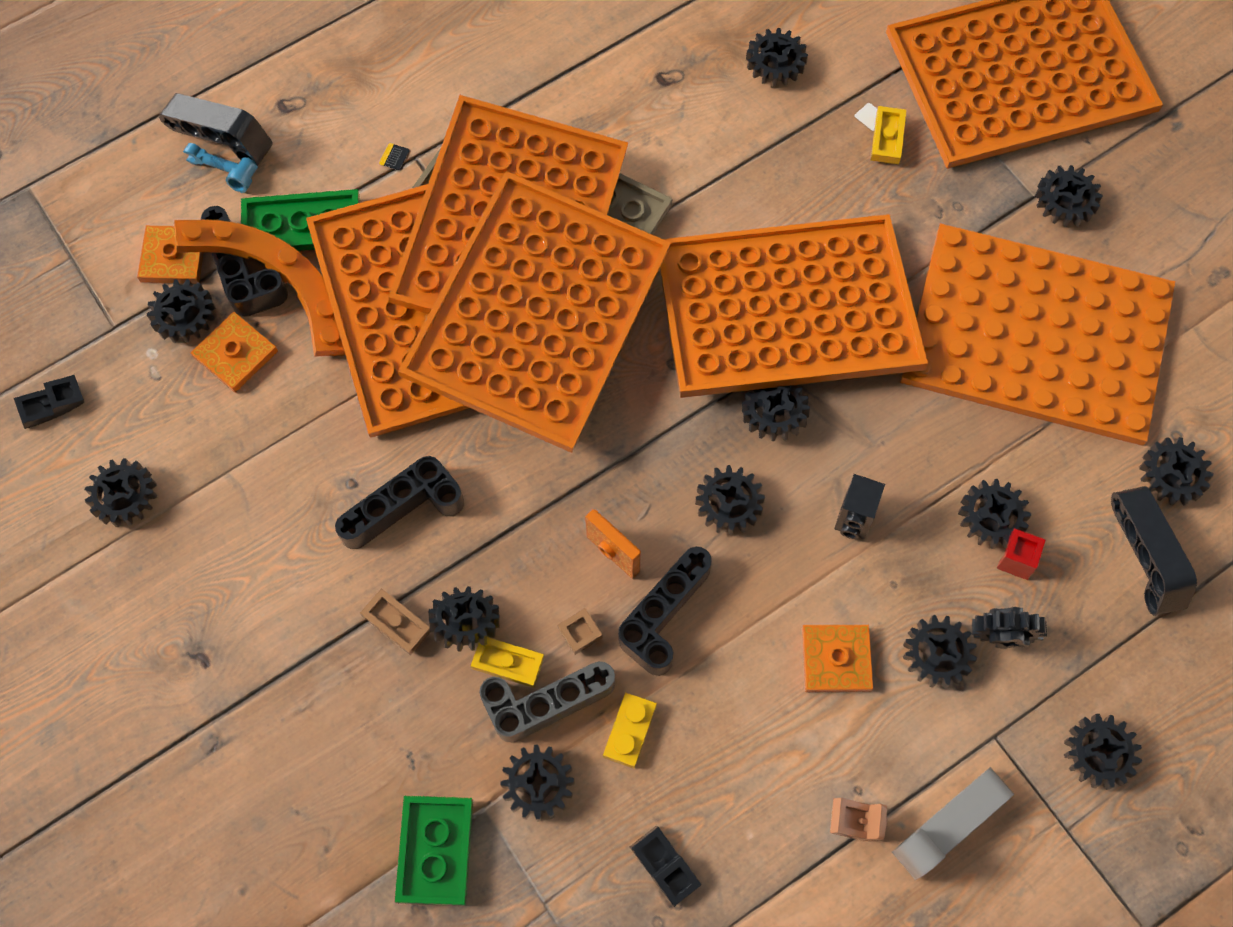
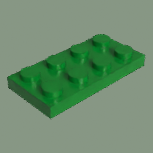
(287, 214)

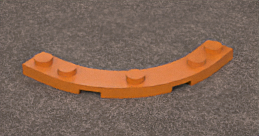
(277, 255)

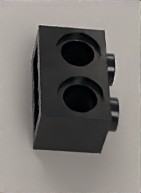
(859, 507)

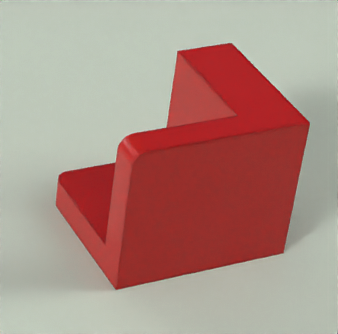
(1021, 554)

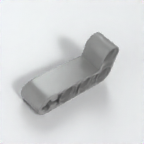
(952, 824)

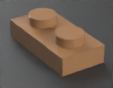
(395, 621)

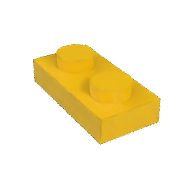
(888, 135)
(508, 662)
(629, 730)

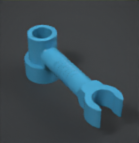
(239, 174)

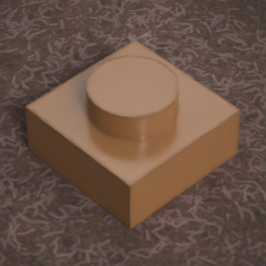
(580, 631)

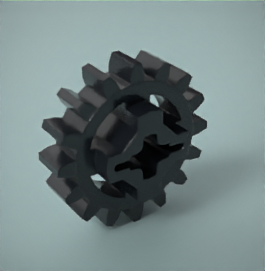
(776, 57)
(1068, 196)
(177, 309)
(776, 411)
(1176, 471)
(999, 501)
(740, 504)
(120, 505)
(464, 618)
(1009, 627)
(950, 658)
(1104, 765)
(553, 782)

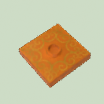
(162, 263)
(234, 352)
(613, 543)
(837, 658)

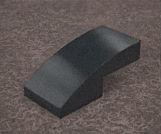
(54, 401)
(665, 866)

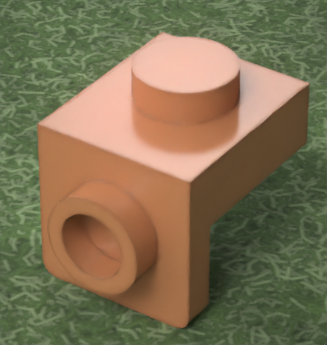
(858, 820)

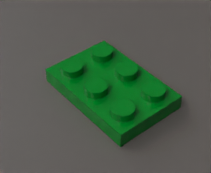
(434, 851)

